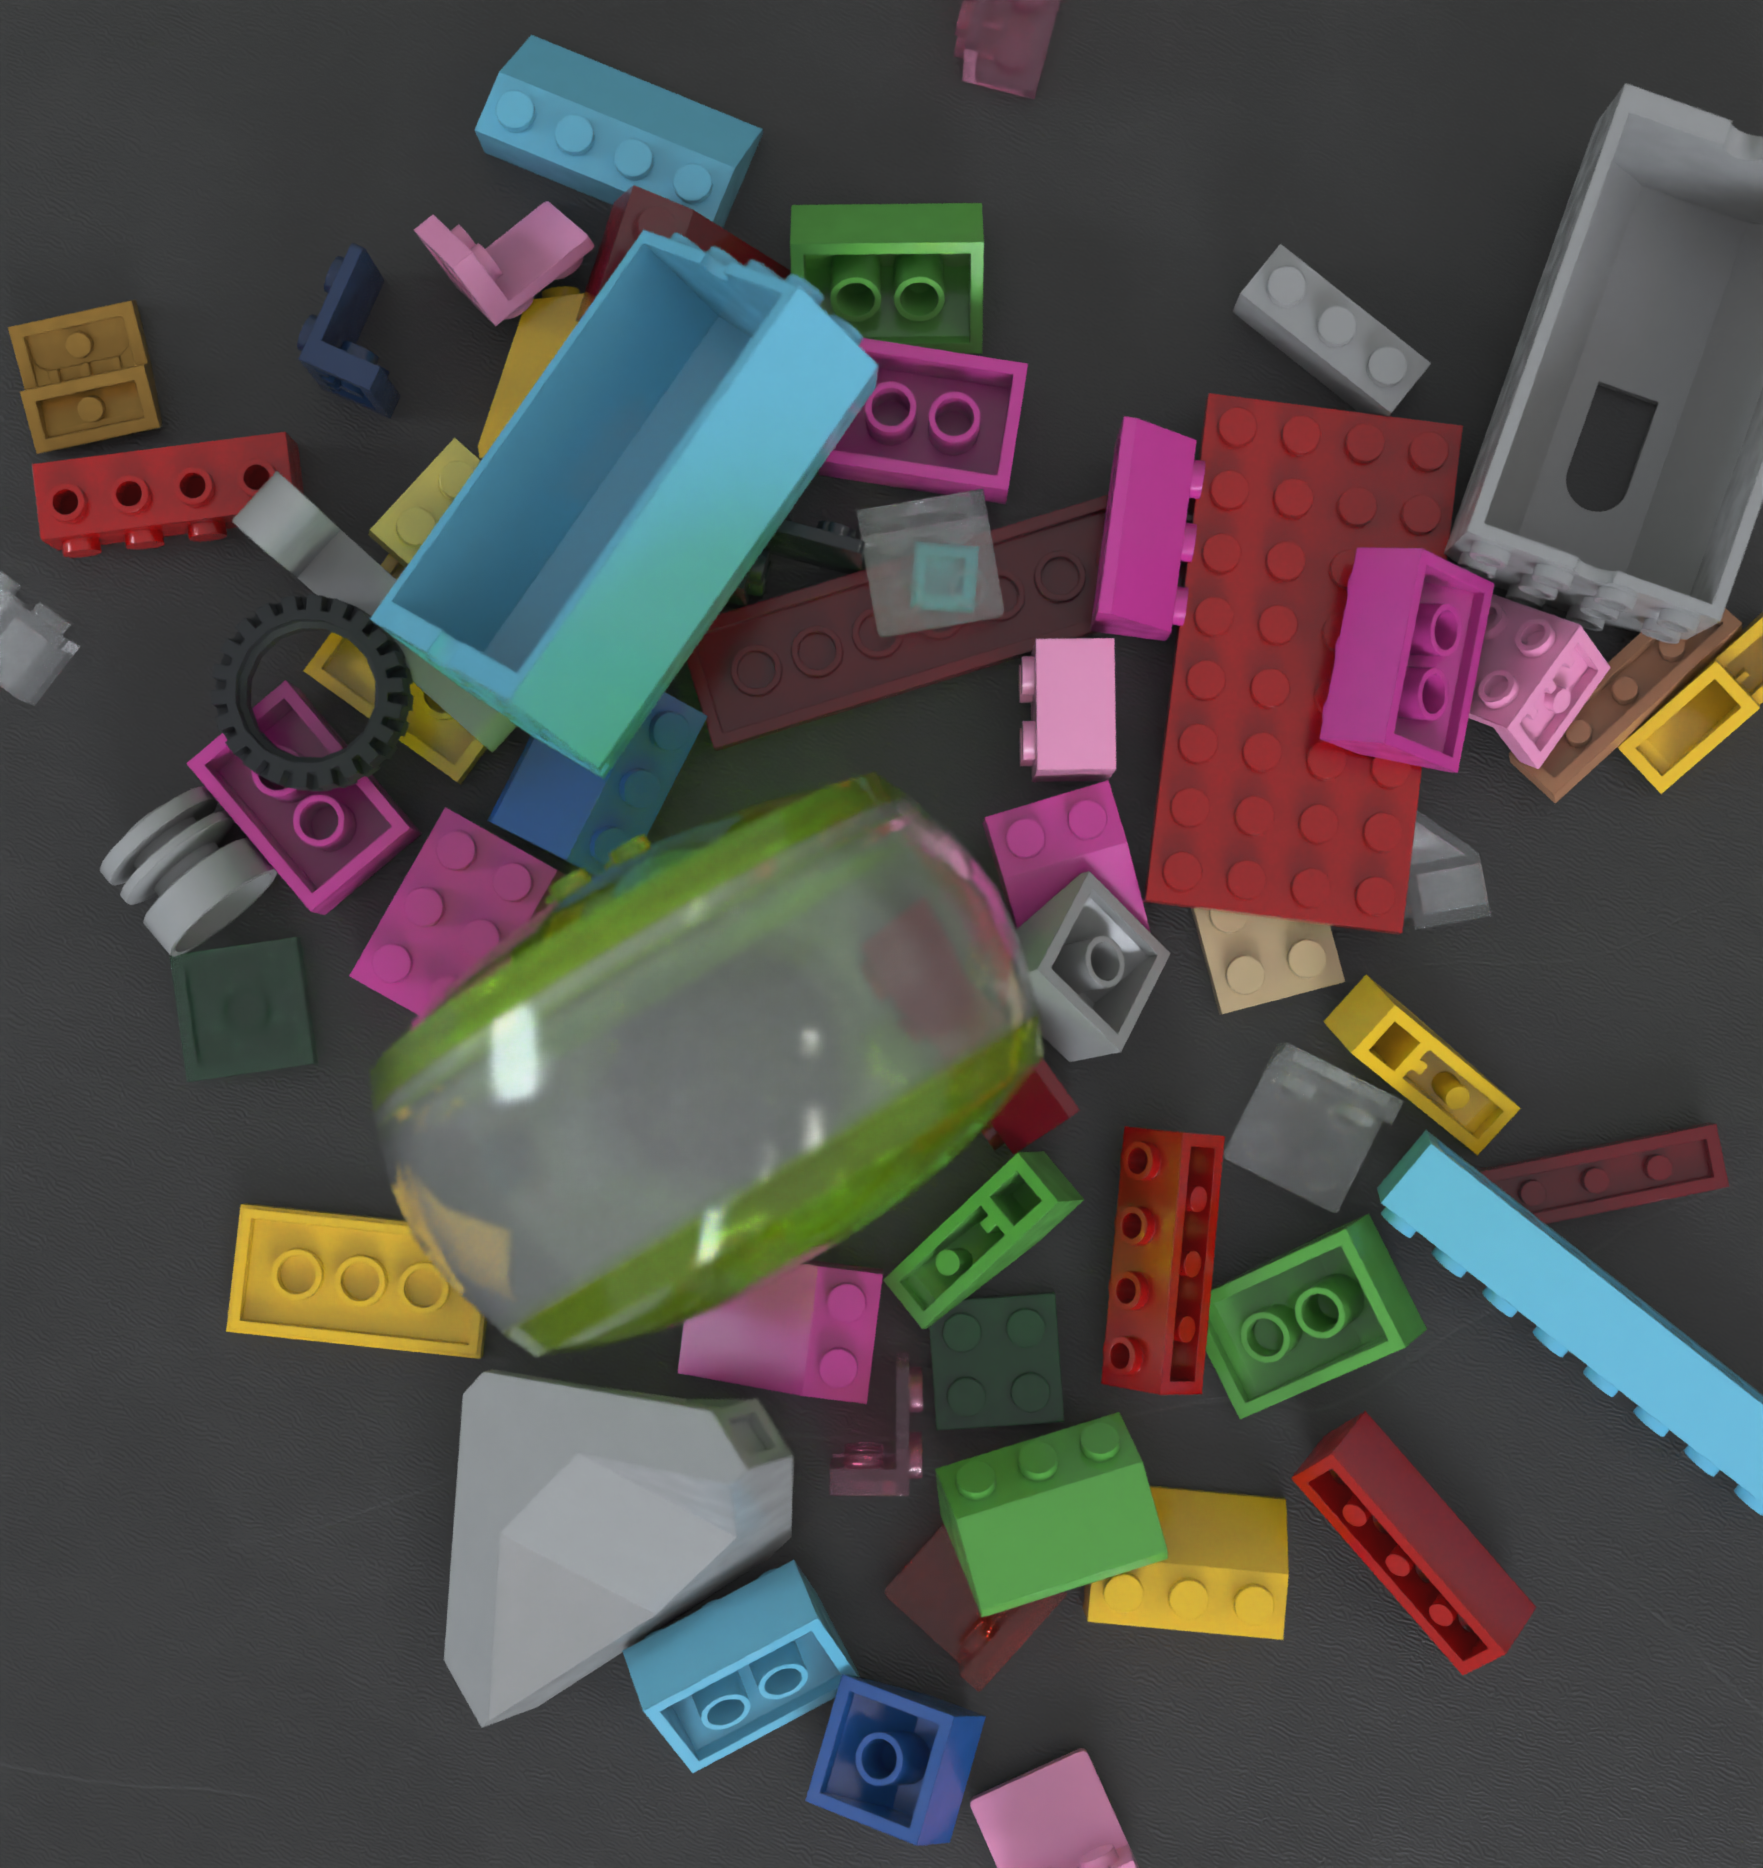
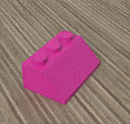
(1146, 532)
(1407, 658)

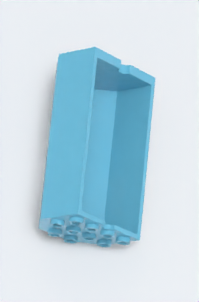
(631, 494)

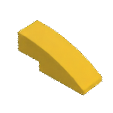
(1701, 712)

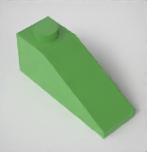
(983, 1236)

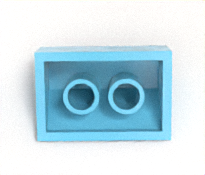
(739, 1666)

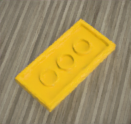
(345, 1284)

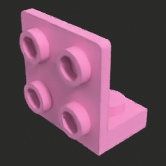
(515, 266)
(1533, 677)
(1053, 1819)

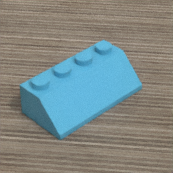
(613, 132)

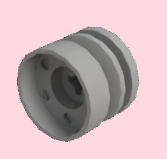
(179, 859)

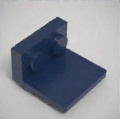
(331, 337)

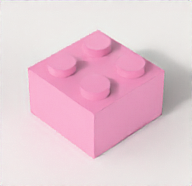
(1070, 710)

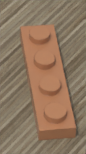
(1632, 690)

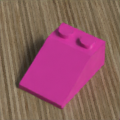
(1054, 841)
(794, 1335)

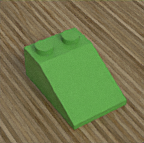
(1309, 1317)

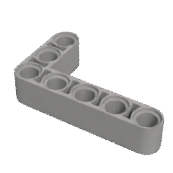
(337, 568)

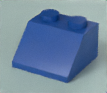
(895, 1760)

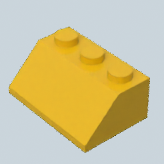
(1220, 1573)

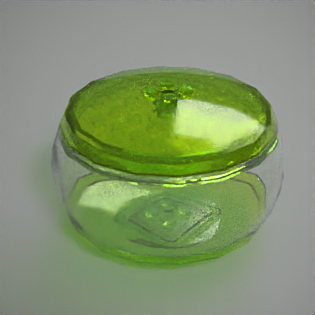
(706, 1065)

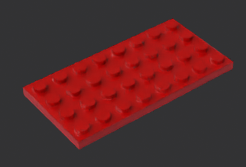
(1247, 793)

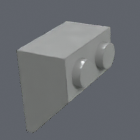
(1089, 969)

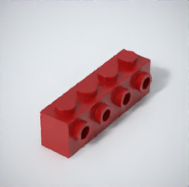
(157, 492)
(1162, 1261)
(1414, 1543)

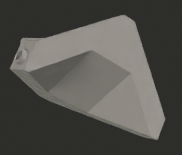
(596, 1525)

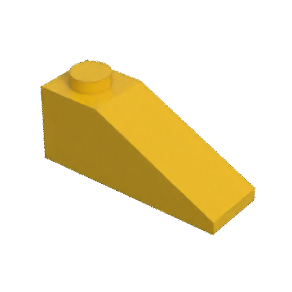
(1420, 1065)

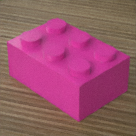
(934, 423)
(314, 839)
(451, 910)

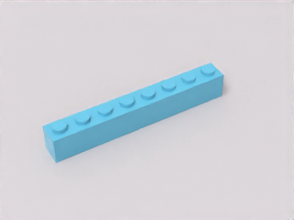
(1580, 1311)

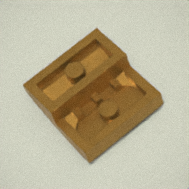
(86, 376)

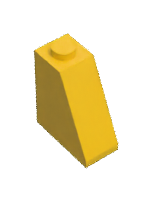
(536, 342)

